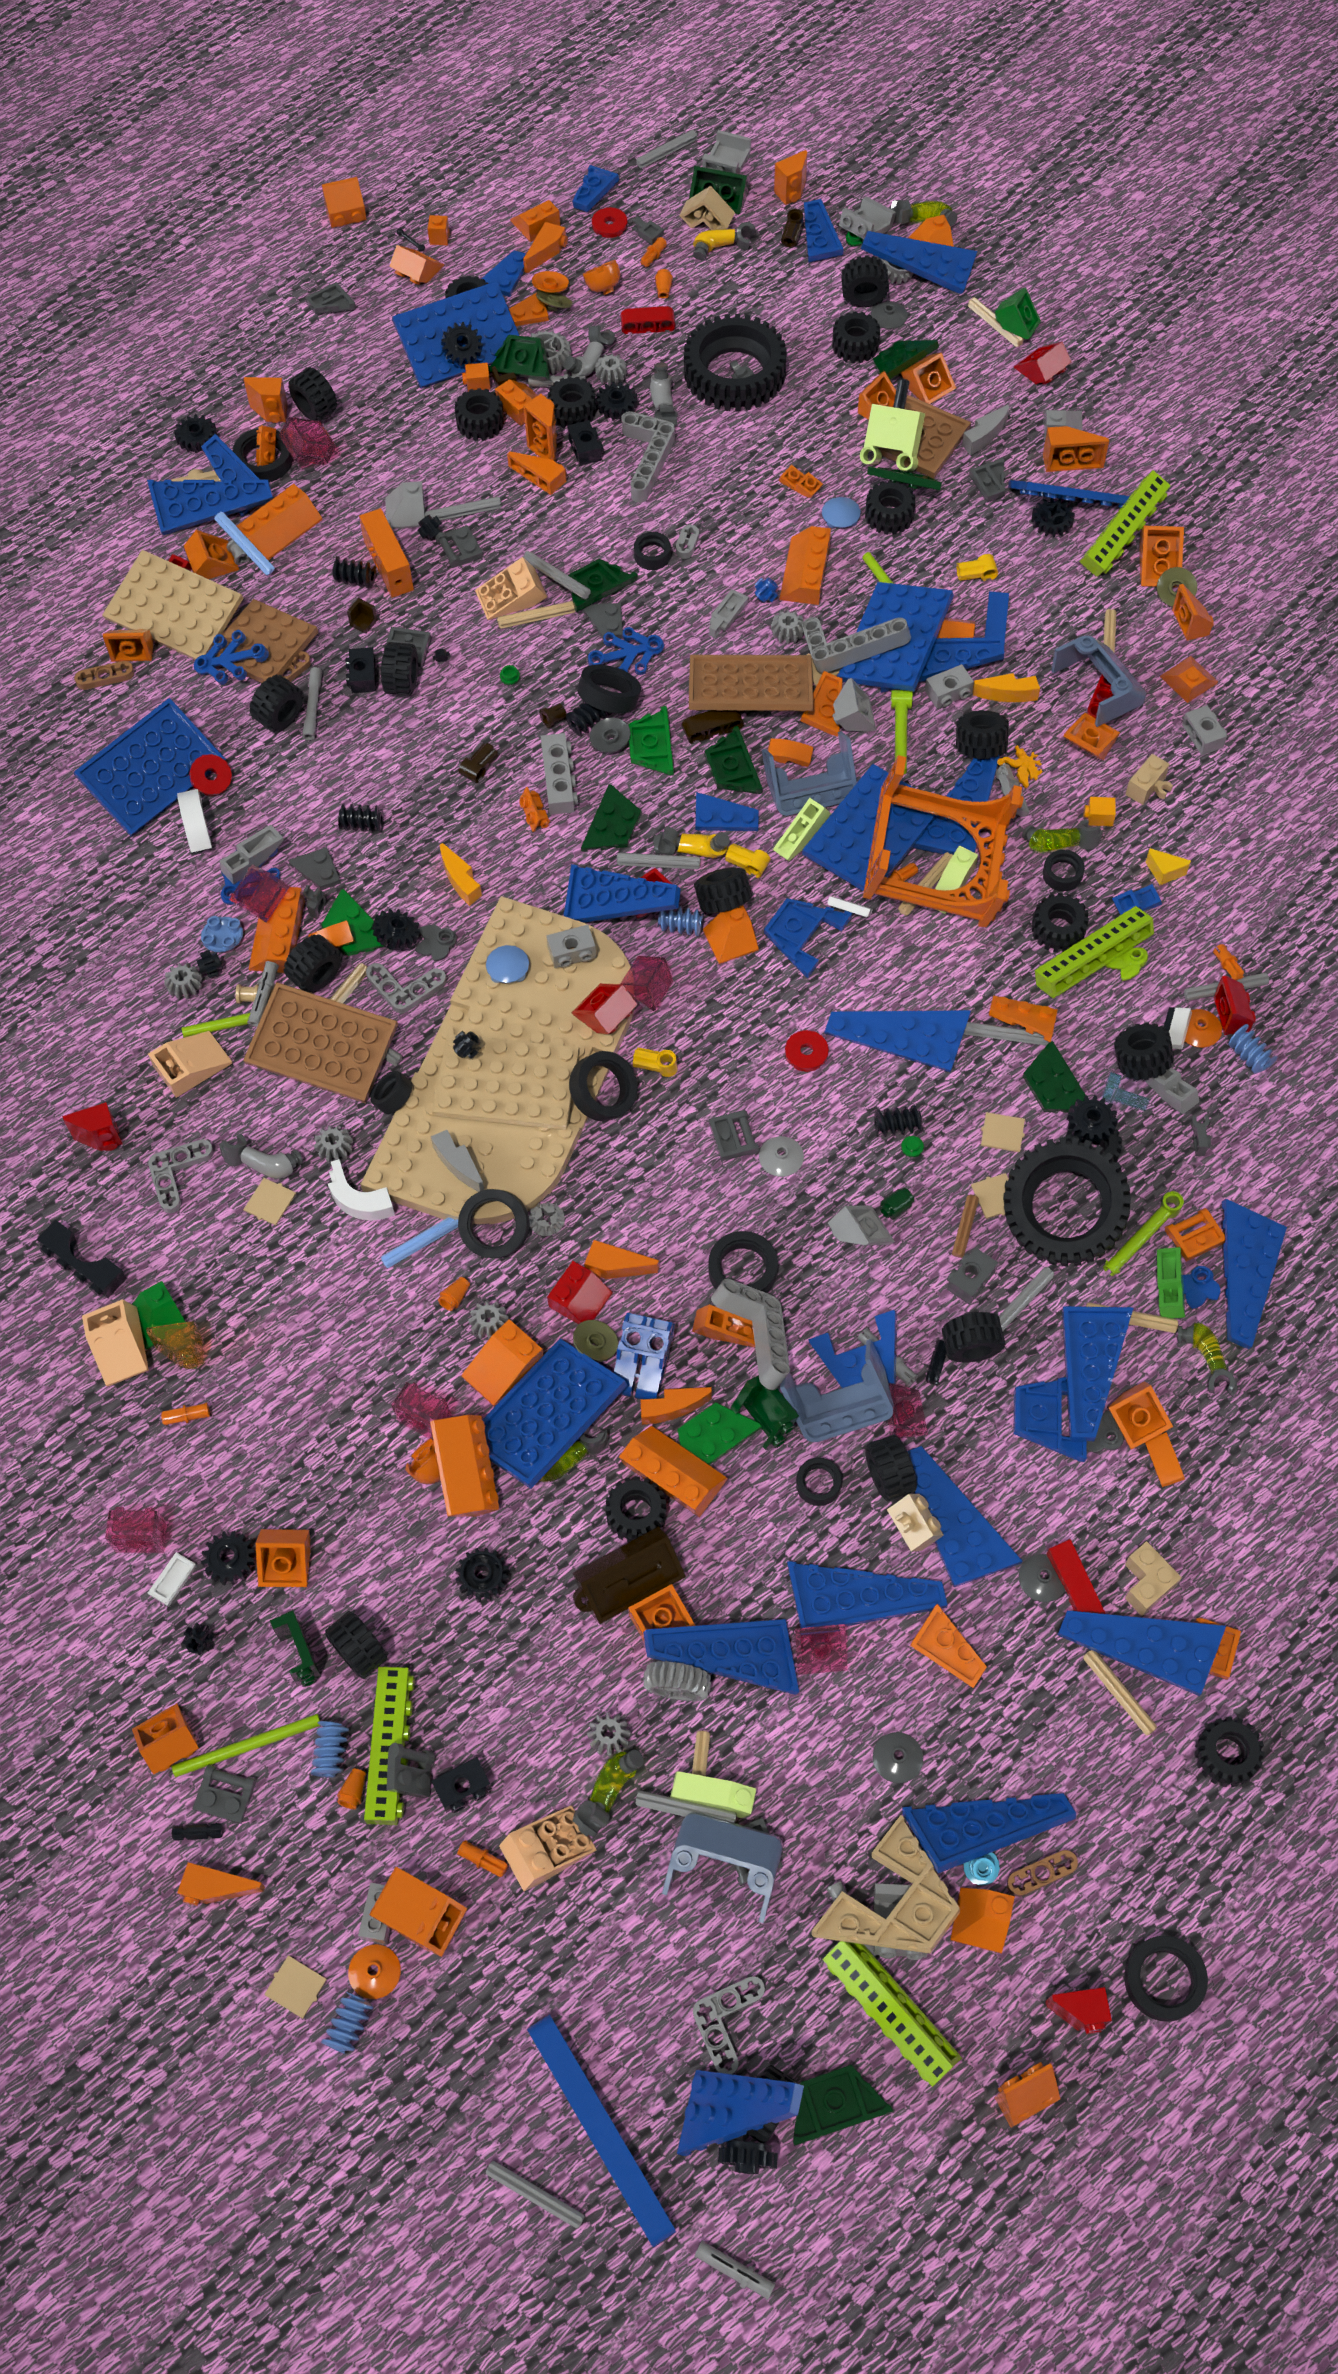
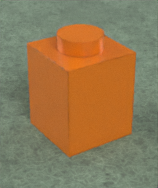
(438, 230)
(476, 376)

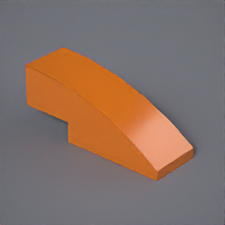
(674, 1404)

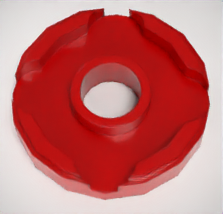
(609, 230)
(210, 763)
(806, 1039)

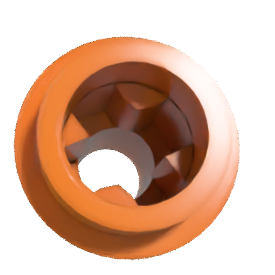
(663, 282)
(453, 1294)
(352, 1790)

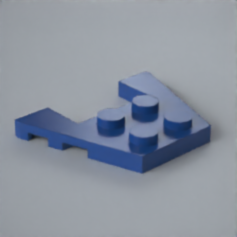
(795, 925)
(848, 1365)
(1040, 1418)

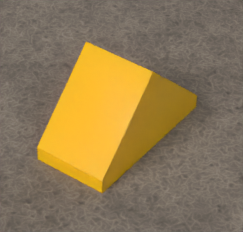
(1166, 866)

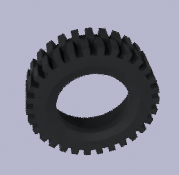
(735, 336)
(1067, 1157)

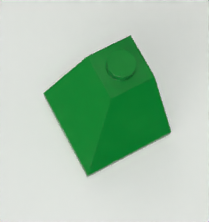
(1018, 314)
(156, 1309)

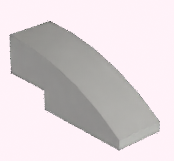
(985, 430)
(250, 851)
(1174, 1090)
(457, 1160)

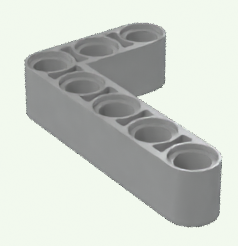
(661, 437)
(854, 646)
(767, 1323)

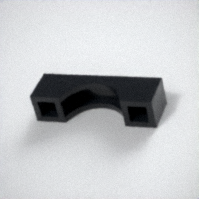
(101, 1274)

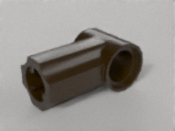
(792, 228)
(476, 766)

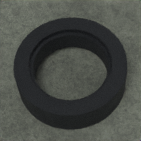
(267, 472)
(604, 699)
(582, 1096)
(466, 1228)
(749, 1241)
(1188, 1956)

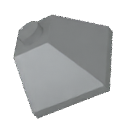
(1061, 418)
(405, 505)
(854, 709)
(860, 1226)

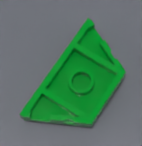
(651, 742)
(360, 923)
(715, 1432)

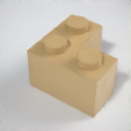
(707, 208)
(1155, 1578)

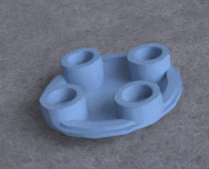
(841, 512)
(221, 933)
(507, 964)

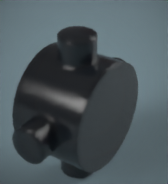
(441, 655)

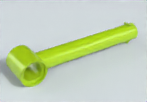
(901, 702)
(1145, 1232)

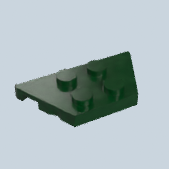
(903, 355)
(522, 356)
(914, 480)
(601, 580)
(732, 764)
(612, 823)
(1053, 1081)
(836, 2103)

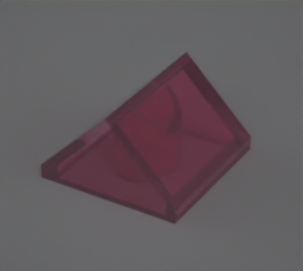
(648, 980)
(908, 1413)
(820, 1649)

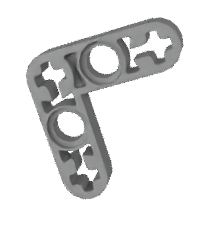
(401, 993)
(166, 1170)
(719, 2012)

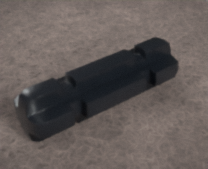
(936, 1363)
(197, 1831)

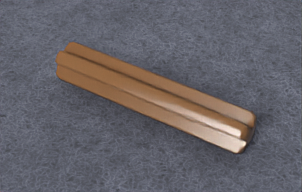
(965, 1226)

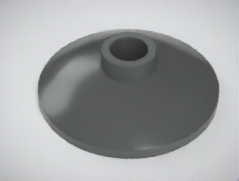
(889, 314)
(607, 729)
(1034, 1586)
(897, 1770)

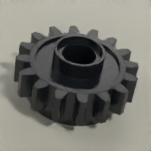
(465, 335)
(616, 400)
(194, 433)
(395, 930)
(1093, 1131)
(480, 1562)
(237, 1566)
(748, 2156)

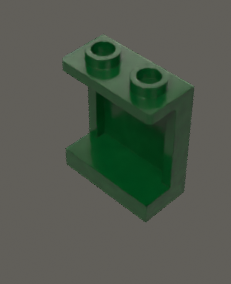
(768, 1409)
(287, 1627)

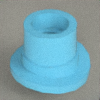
(982, 1869)

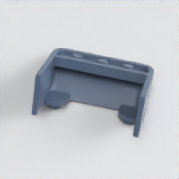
(1124, 686)
(824, 788)
(844, 1408)
(730, 1844)

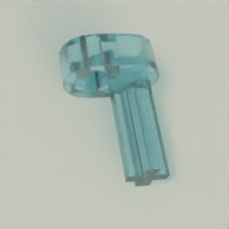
(1113, 1093)

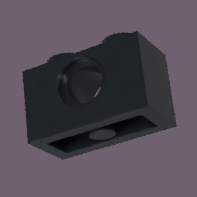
(585, 443)
(361, 670)
(468, 1772)

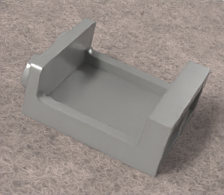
(728, 153)
(870, 217)
(884, 1901)

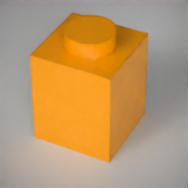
(1100, 811)

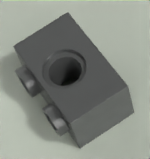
(981, 1266)

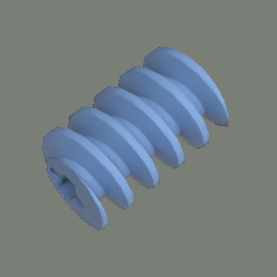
(681, 921)
(1251, 1050)
(329, 1749)
(347, 2023)

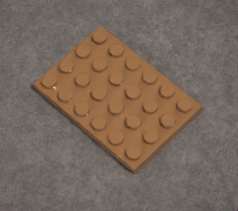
(750, 682)
(321, 1042)

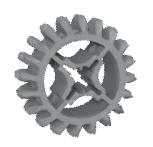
(552, 343)
(677, 1681)

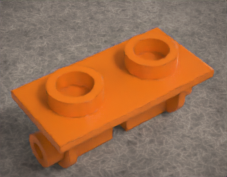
(266, 440)
(531, 802)

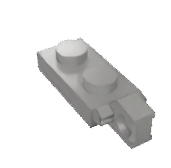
(727, 612)
(1007, 781)

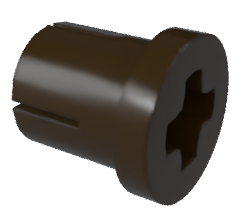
(552, 715)

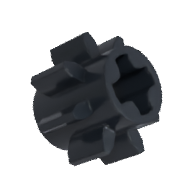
(429, 526)
(209, 964)
(466, 1044)
(198, 1638)

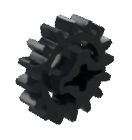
(1052, 517)

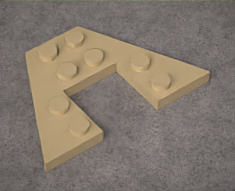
(917, 1919)

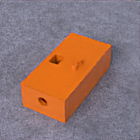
(386, 553)

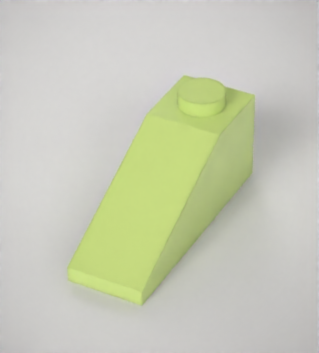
(802, 829)
(958, 870)
(714, 1793)

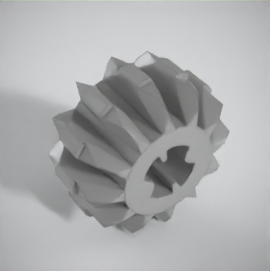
(610, 369)
(787, 626)
(183, 980)
(340, 1149)
(480, 1316)
(605, 1742)

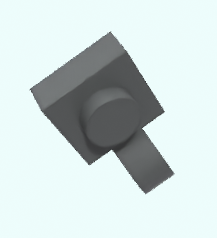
(647, 231)
(740, 372)
(315, 902)
(1200, 1138)

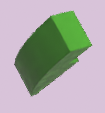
(1170, 1283)

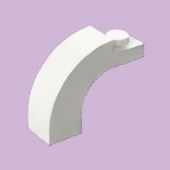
(194, 820)
(361, 1205)

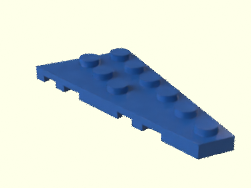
(932, 261)
(1067, 493)
(199, 501)
(974, 786)
(610, 895)
(913, 1035)
(1249, 1265)
(1091, 1356)
(969, 1542)
(858, 1597)
(1162, 1648)
(740, 1651)
(967, 1832)
(730, 2105)

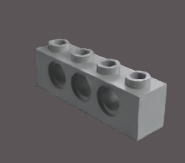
(557, 773)

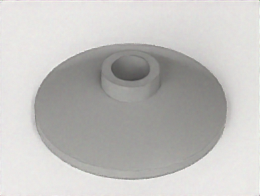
(781, 1164)

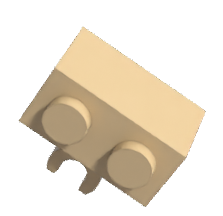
(1149, 779)
(915, 1522)

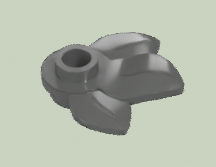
(433, 941)
(1107, 1427)

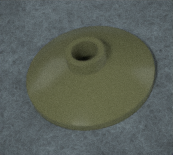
(554, 300)
(1175, 577)
(598, 1333)

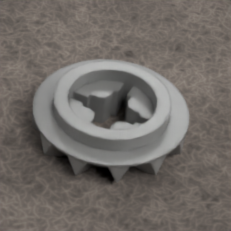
(542, 1227)

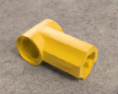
(981, 568)
(751, 861)
(654, 1061)

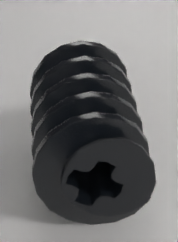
(354, 574)
(583, 716)
(360, 818)
(897, 1120)

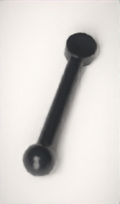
(421, 247)

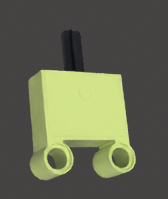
(895, 430)

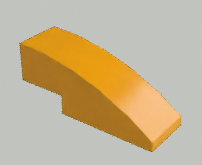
(1007, 688)
(460, 875)

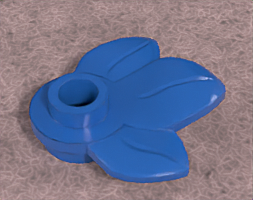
(1199, 1290)

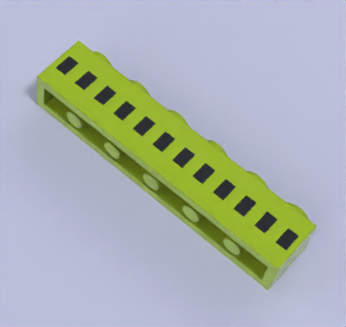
(1125, 523)
(1094, 952)
(389, 1727)
(892, 2010)

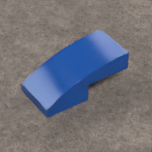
(1144, 899)

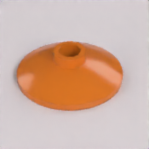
(550, 281)
(1203, 1036)
(376, 1985)

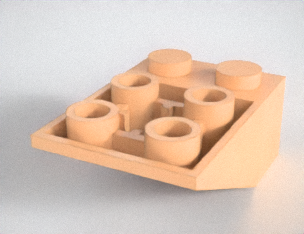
(511, 590)
(189, 1061)
(116, 1341)
(545, 1848)

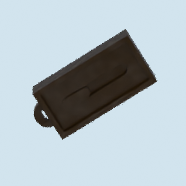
(627, 1575)

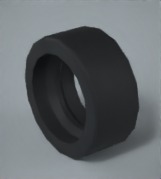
(652, 562)
(1063, 856)
(391, 1092)
(811, 1498)

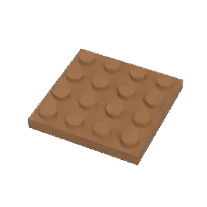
(938, 439)
(277, 631)

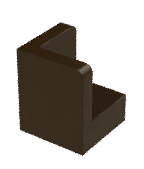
(500, 379)
(362, 615)

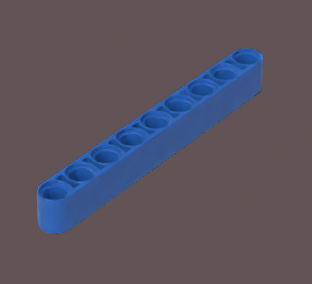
(601, 2131)

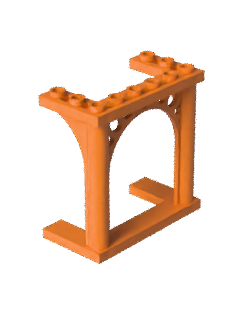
(988, 814)

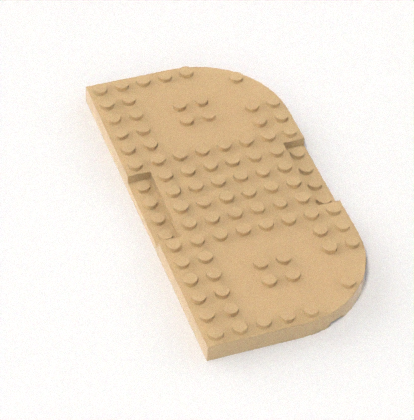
(535, 1010)

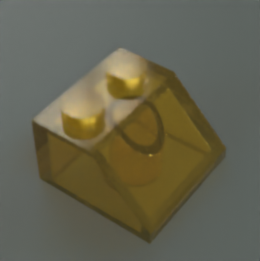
(179, 1343)

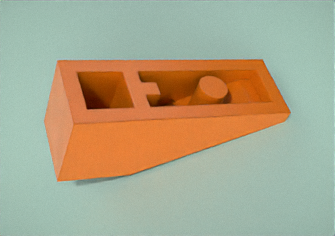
(545, 246)
(540, 471)
(613, 1262)
(723, 1326)
(211, 1885)

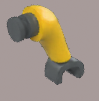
(707, 240)
(696, 844)

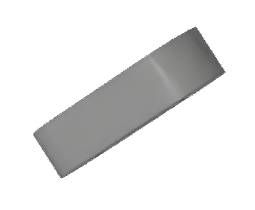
(683, 540)

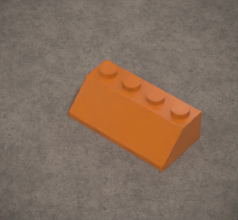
(280, 521)
(806, 566)
(280, 934)
(464, 1466)
(673, 1470)

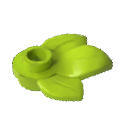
(1129, 964)

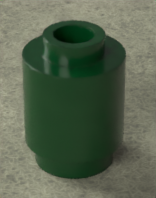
(896, 1203)

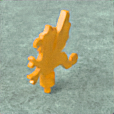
(1026, 765)

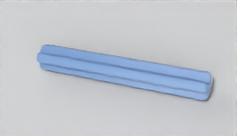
(244, 543)
(419, 1242)

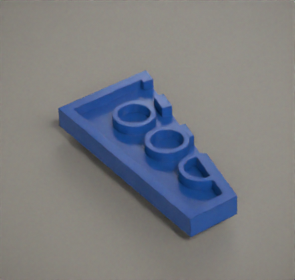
(820, 232)
(226, 463)

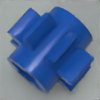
(766, 589)

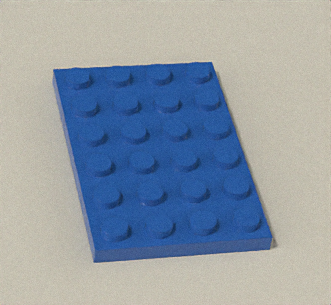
(423, 329)
(902, 666)
(146, 766)
(847, 835)
(548, 1412)

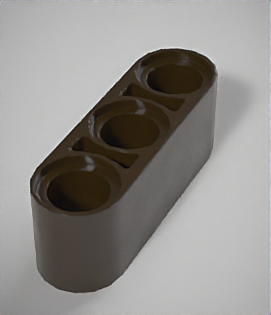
(711, 723)

